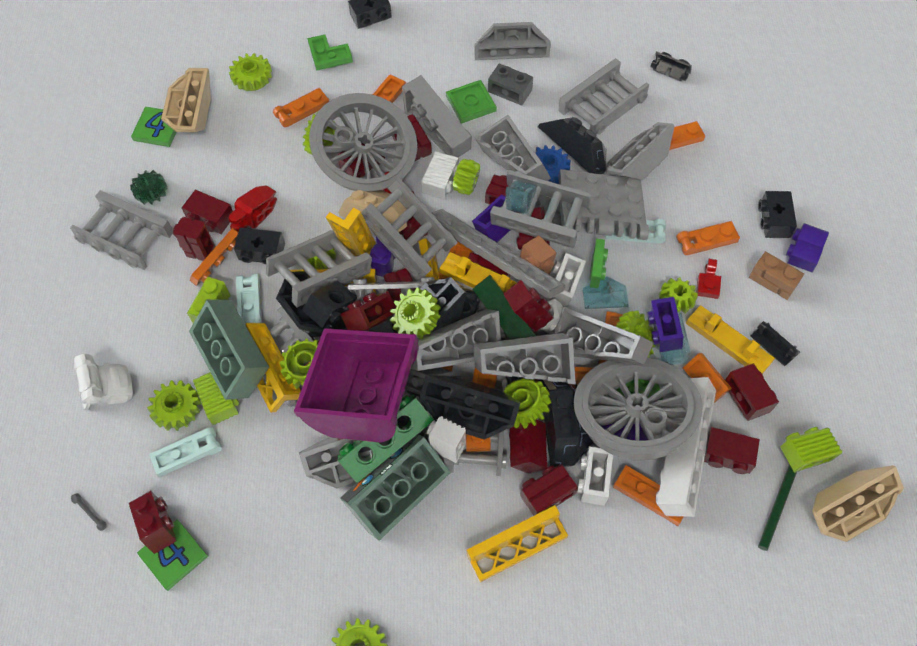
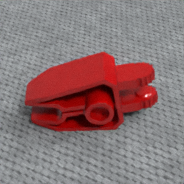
(252, 207)

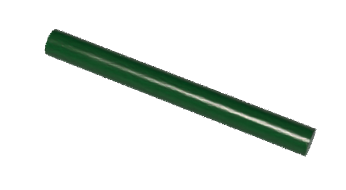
(777, 509)

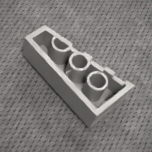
(510, 149)
(601, 340)
(455, 341)

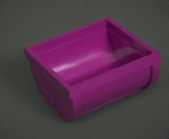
(357, 384)

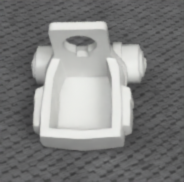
(102, 383)

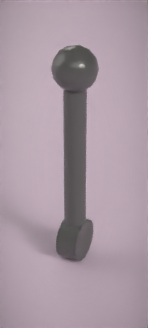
(76, 498)

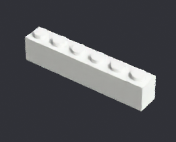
(684, 466)

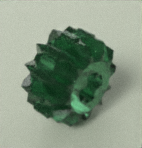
(148, 187)

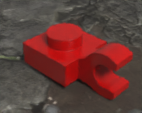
(709, 283)

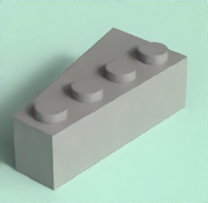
(435, 117)
(530, 357)

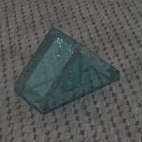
(520, 196)
(608, 295)

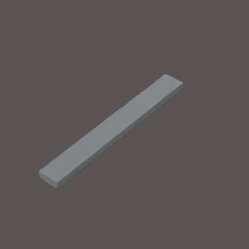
(499, 255)

